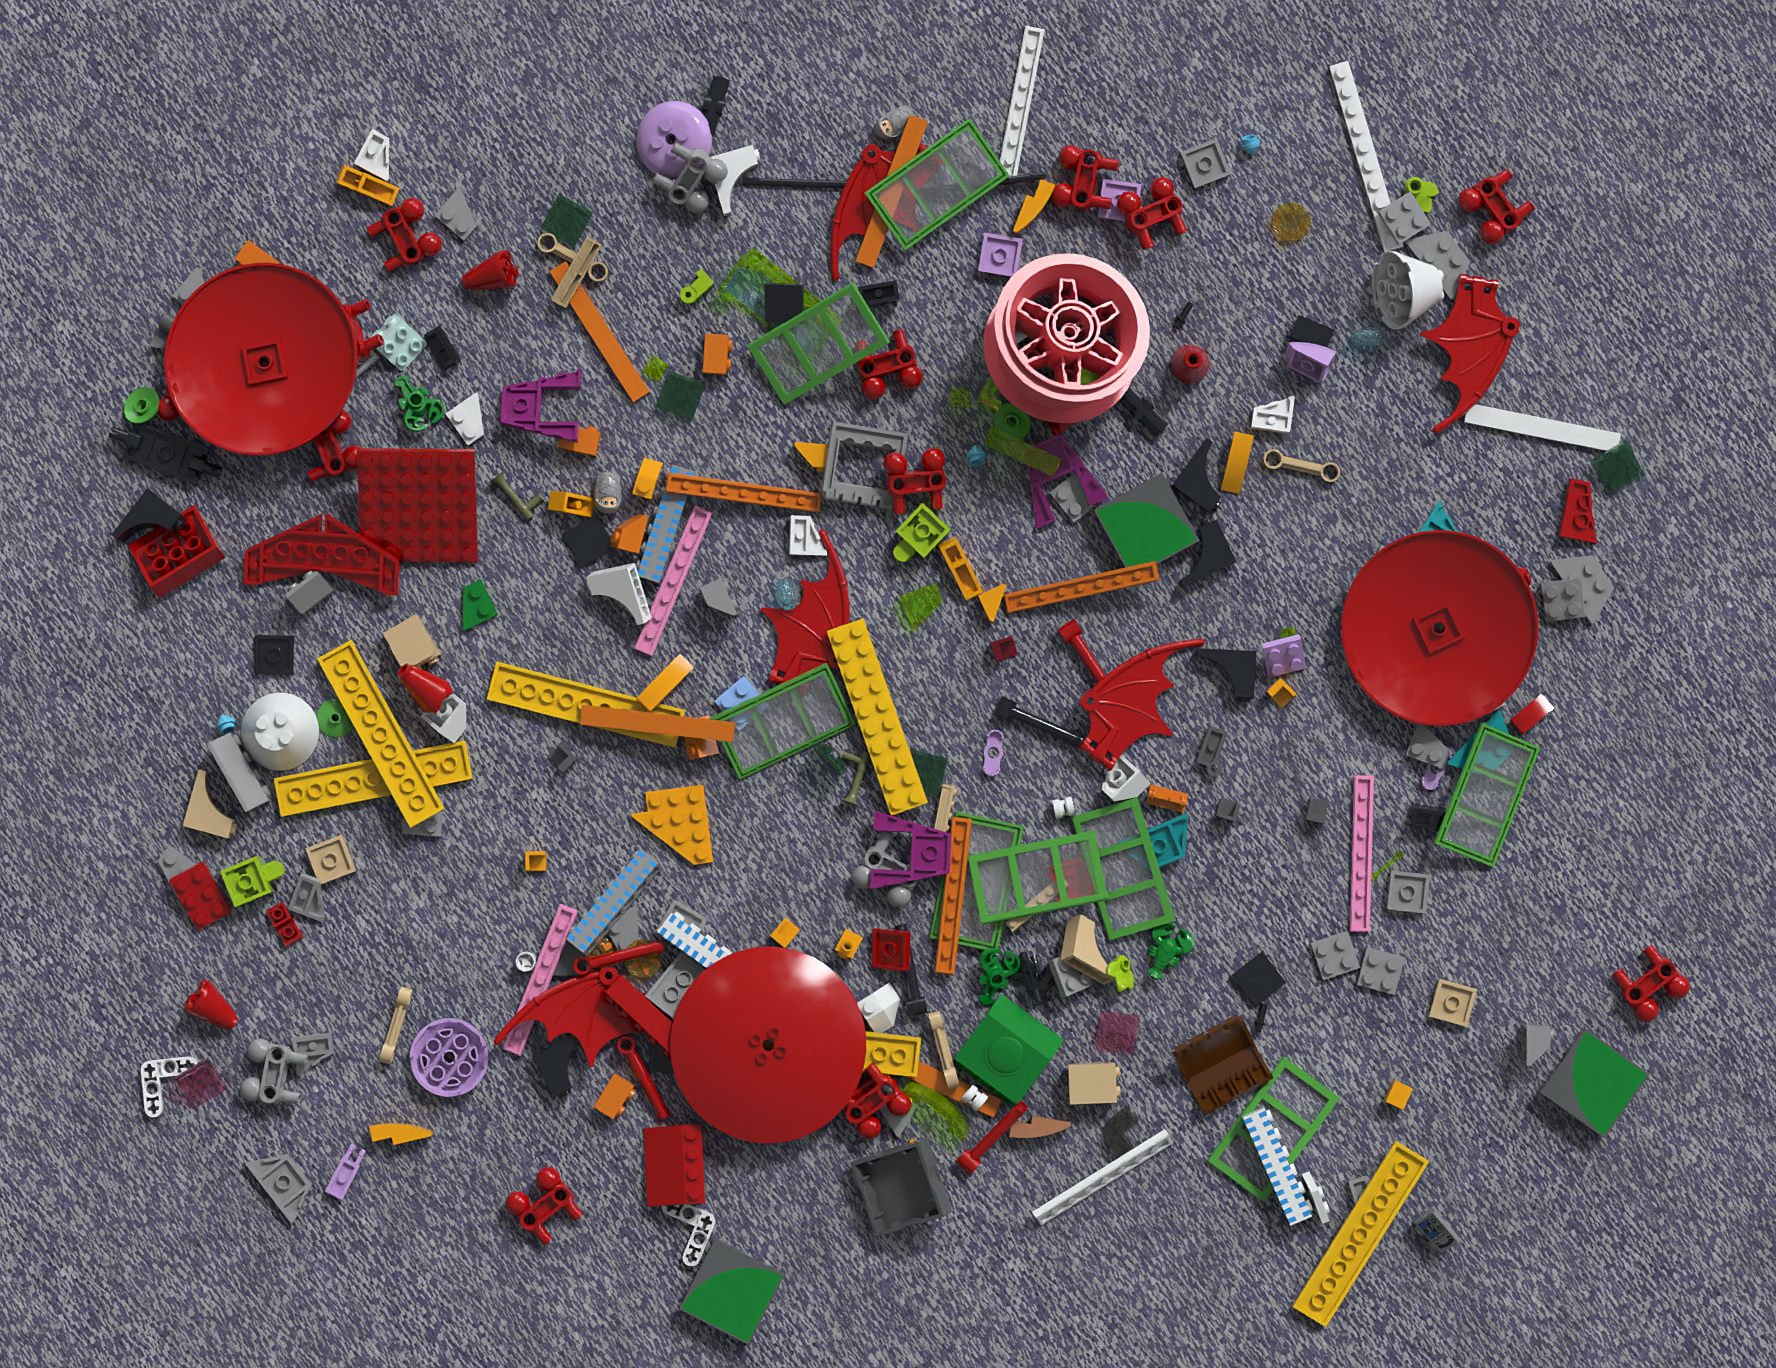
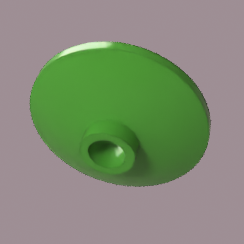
(135, 404)
(1004, 421)
(327, 725)

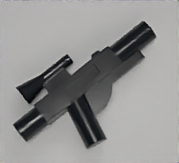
(1028, 977)

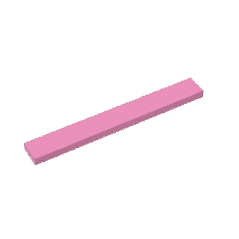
(673, 580)
(1361, 853)
(542, 974)

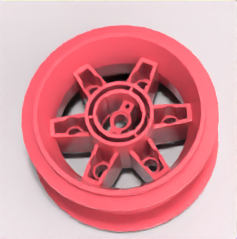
(1115, 306)

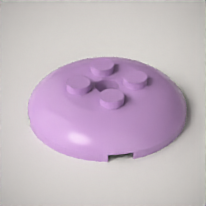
(666, 120)
(429, 1060)

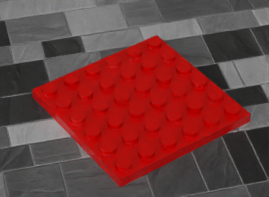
(419, 503)

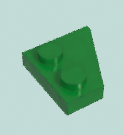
(476, 605)

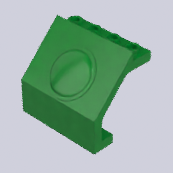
(1007, 1051)

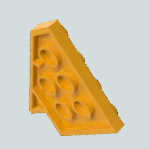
(680, 821)

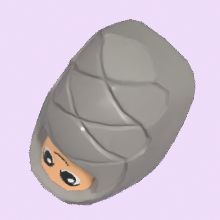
(892, 124)
(607, 492)

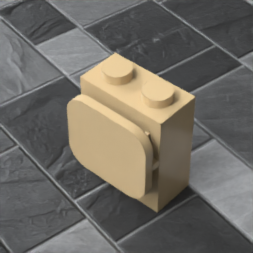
(412, 643)
(1093, 1083)

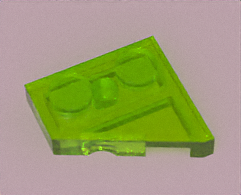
(920, 603)

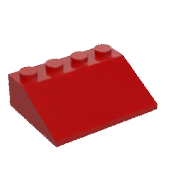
(175, 558)
(674, 1165)

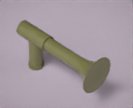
(521, 506)
(862, 765)

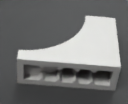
(737, 163)
(623, 585)

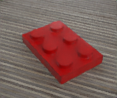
(200, 895)

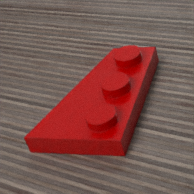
(1577, 514)

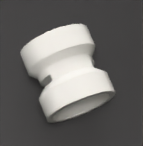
(1059, 808)
(523, 962)
(978, 1100)

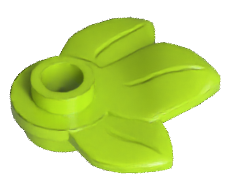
(1423, 193)
(1121, 972)

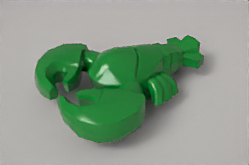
(417, 405)
(1167, 948)
(995, 973)

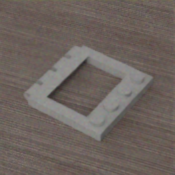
(864, 437)

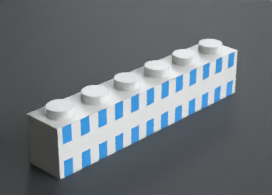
(690, 940)
(1277, 1167)

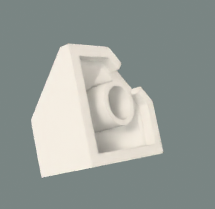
(450, 719)
(1124, 781)
(880, 1008)

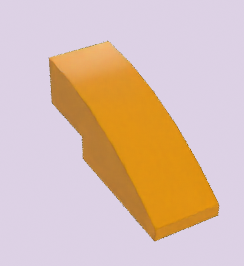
(367, 185)
(1033, 206)
(1237, 462)
(960, 568)
(665, 682)
(399, 1132)

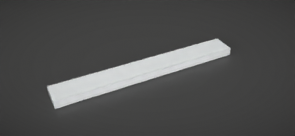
(1021, 99)
(1542, 427)
(1102, 1177)

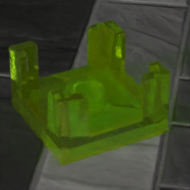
(986, 400)

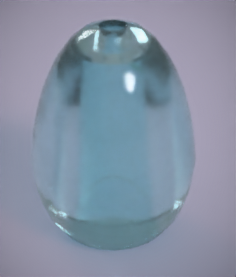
(1367, 338)
(786, 594)

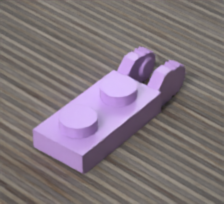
(344, 1174)

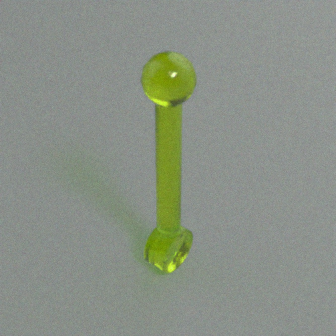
(1399, 854)

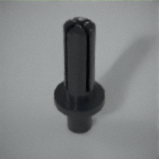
(1181, 318)
(1261, 1017)

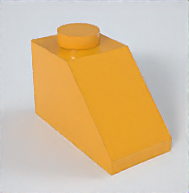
(814, 454)
(647, 479)
(571, 503)

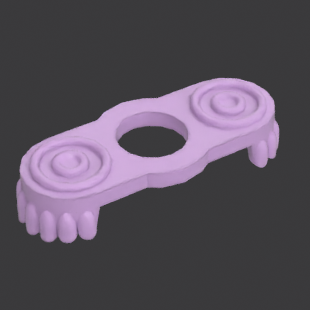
(992, 765)
(1430, 779)

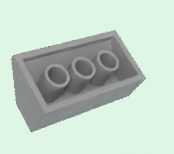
(239, 772)

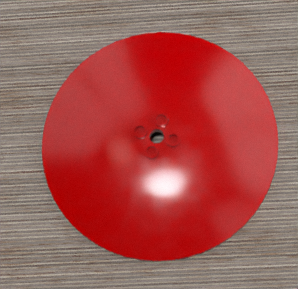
(218, 352)
(1486, 633)
(722, 1034)

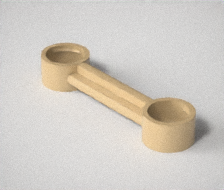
(569, 255)
(1301, 465)
(389, 1046)
(943, 1049)

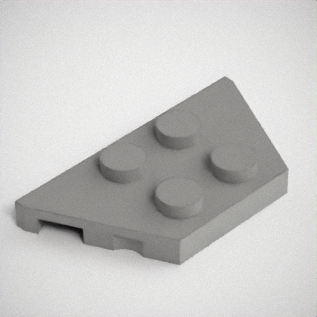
(1442, 253)
(1594, 581)
(283, 1182)

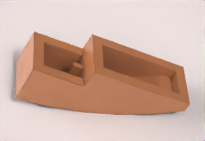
(1038, 1127)

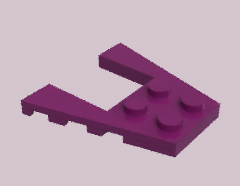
(523, 406)
(1070, 462)
(928, 853)

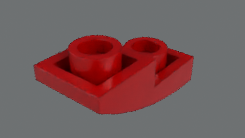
(1531, 714)
(285, 924)

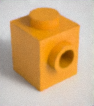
(848, 944)

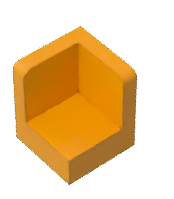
(1281, 693)
(535, 861)
(785, 932)
(1398, 1094)

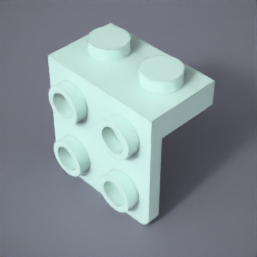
(401, 342)

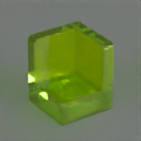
(959, 397)

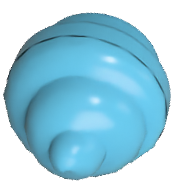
(1250, 144)
(976, 456)
(226, 724)

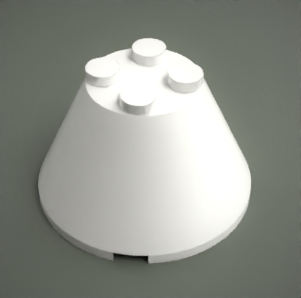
(1405, 288)
(280, 731)

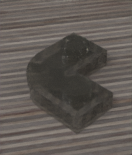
(1115, 1129)

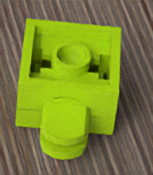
(919, 534)
(251, 879)

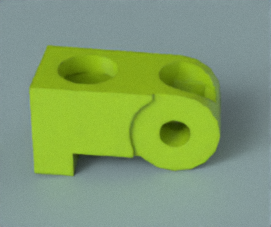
(697, 289)

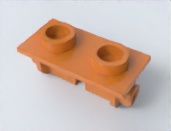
(1167, 798)

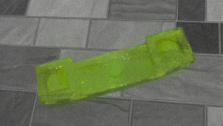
(1022, 451)
(940, 1104)

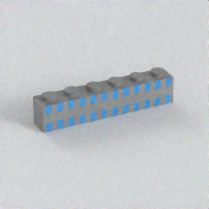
(662, 531)
(614, 902)

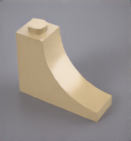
(203, 813)
(1081, 949)

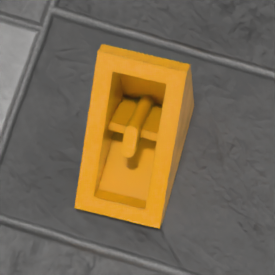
(991, 600)

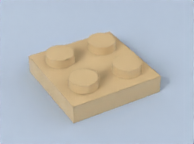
(331, 859)
(1452, 1002)

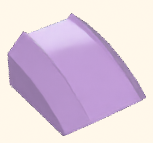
(1310, 360)

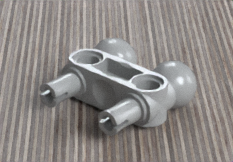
(689, 176)
(897, 895)
(274, 1073)

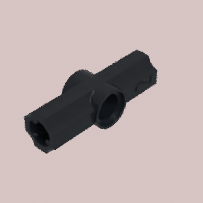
(715, 102)
(1143, 411)

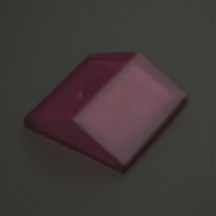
(1118, 1032)
(201, 1082)

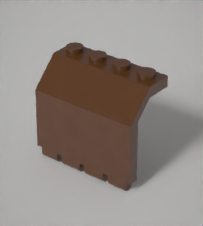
(1221, 1064)

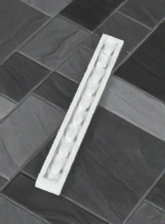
(1363, 148)

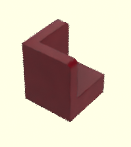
(1004, 648)

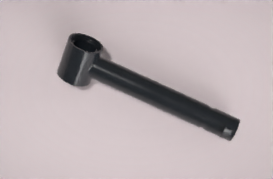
(1007, 708)
(915, 1004)

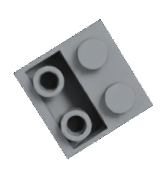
(309, 592)
(717, 597)

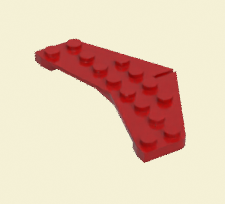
(332, 550)

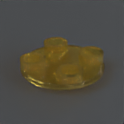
(1291, 221)

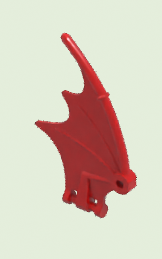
(853, 208)
(1475, 341)
(803, 630)
(1126, 703)
(577, 1009)

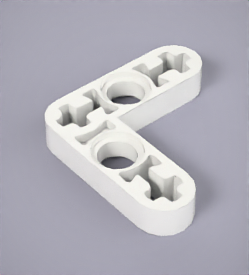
(160, 1072)
(695, 1221)

